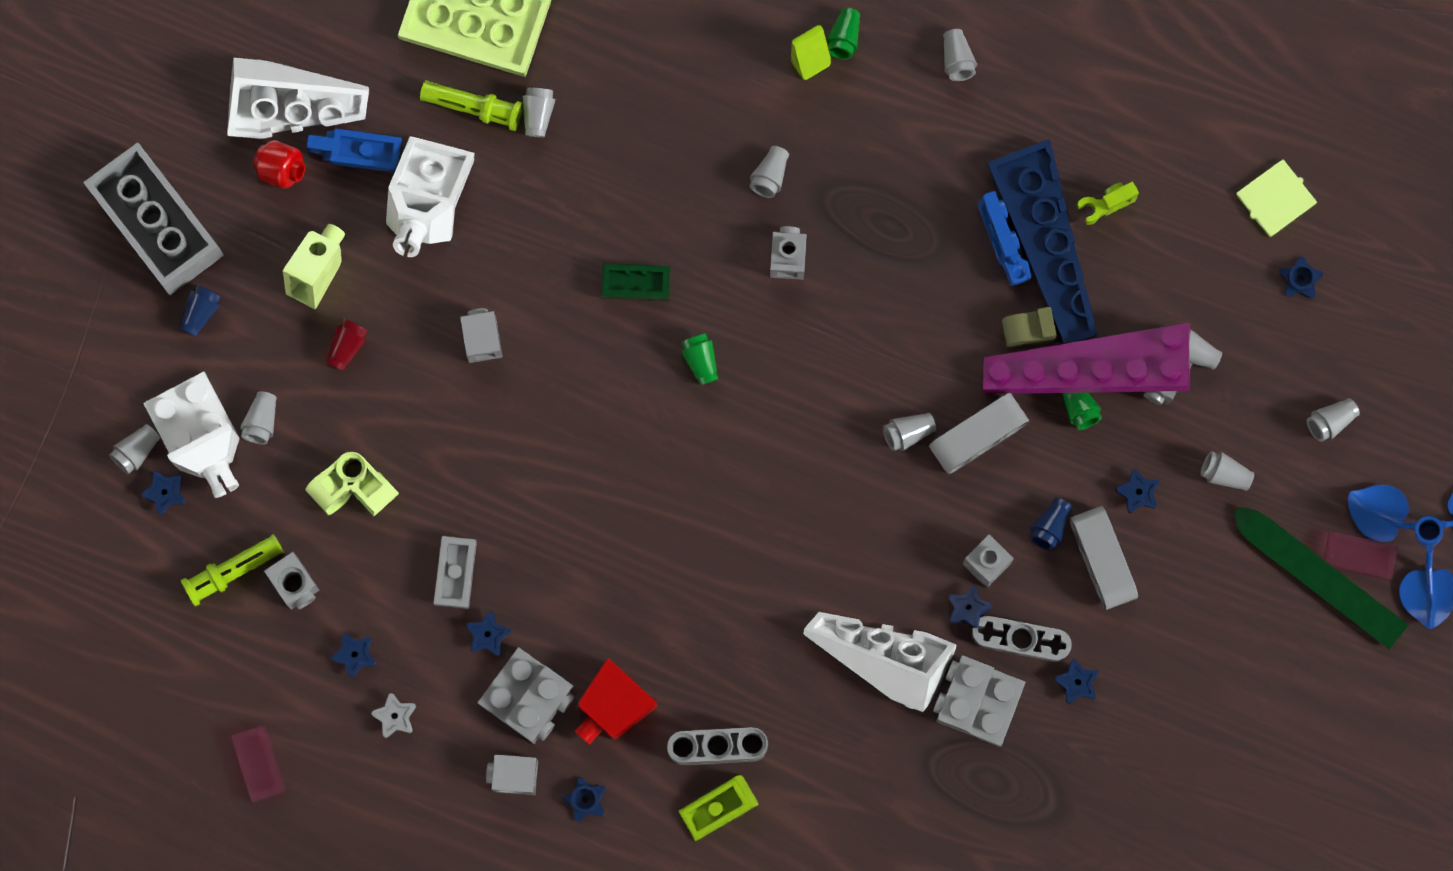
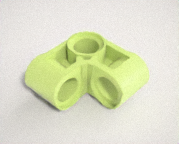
(334, 488)

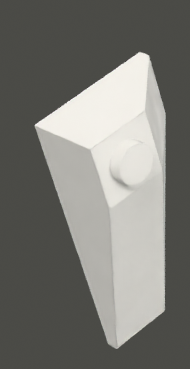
(283, 98)
(893, 662)

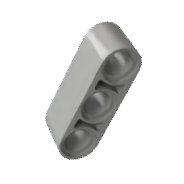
(979, 433)
(1103, 557)
(733, 754)

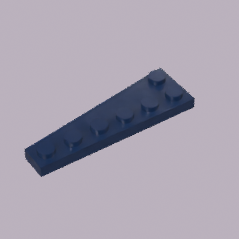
(1039, 217)

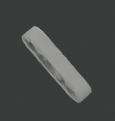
(1045, 651)

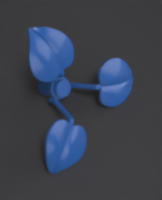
(1378, 515)

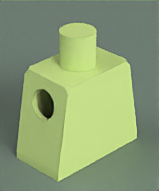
(314, 266)

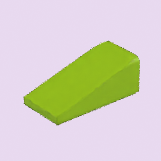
(810, 53)
(718, 807)

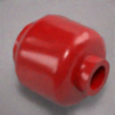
(279, 164)

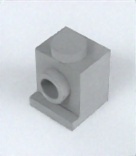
(788, 265)

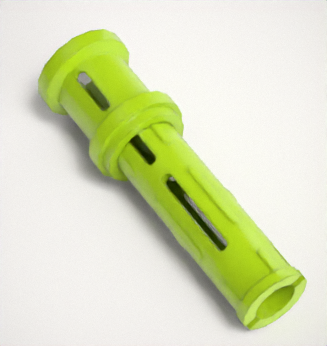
(487, 107)
(270, 549)

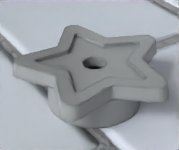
(391, 725)

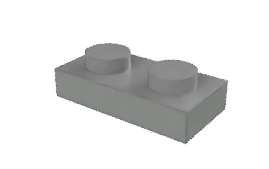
(455, 572)

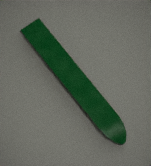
(1320, 576)

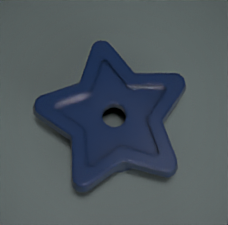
(1307, 272)
(1129, 492)
(161, 501)
(970, 616)
(497, 634)
(352, 664)
(1075, 691)
(584, 790)

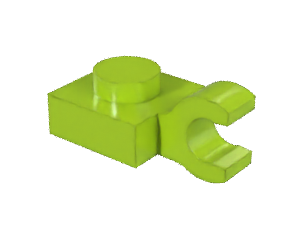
(1115, 198)

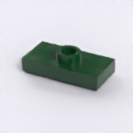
(635, 282)

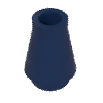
(199, 309)
(1050, 526)

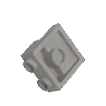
(527, 696)
(979, 700)

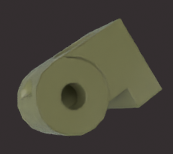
(1029, 328)

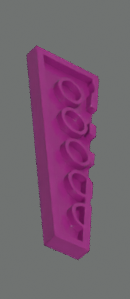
(1116, 363)

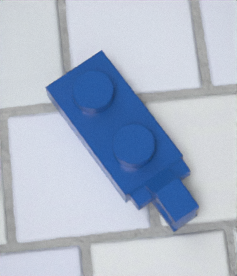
(357, 149)
(1002, 239)

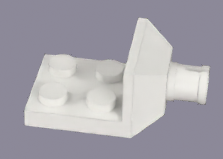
(426, 193)
(196, 431)

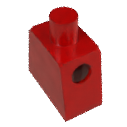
(612, 704)

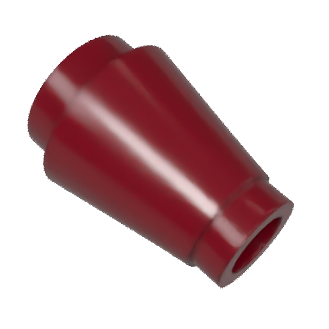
(345, 343)

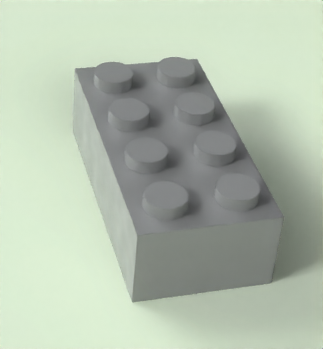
(153, 218)

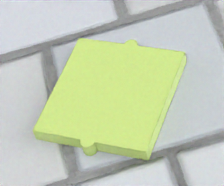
(1276, 198)

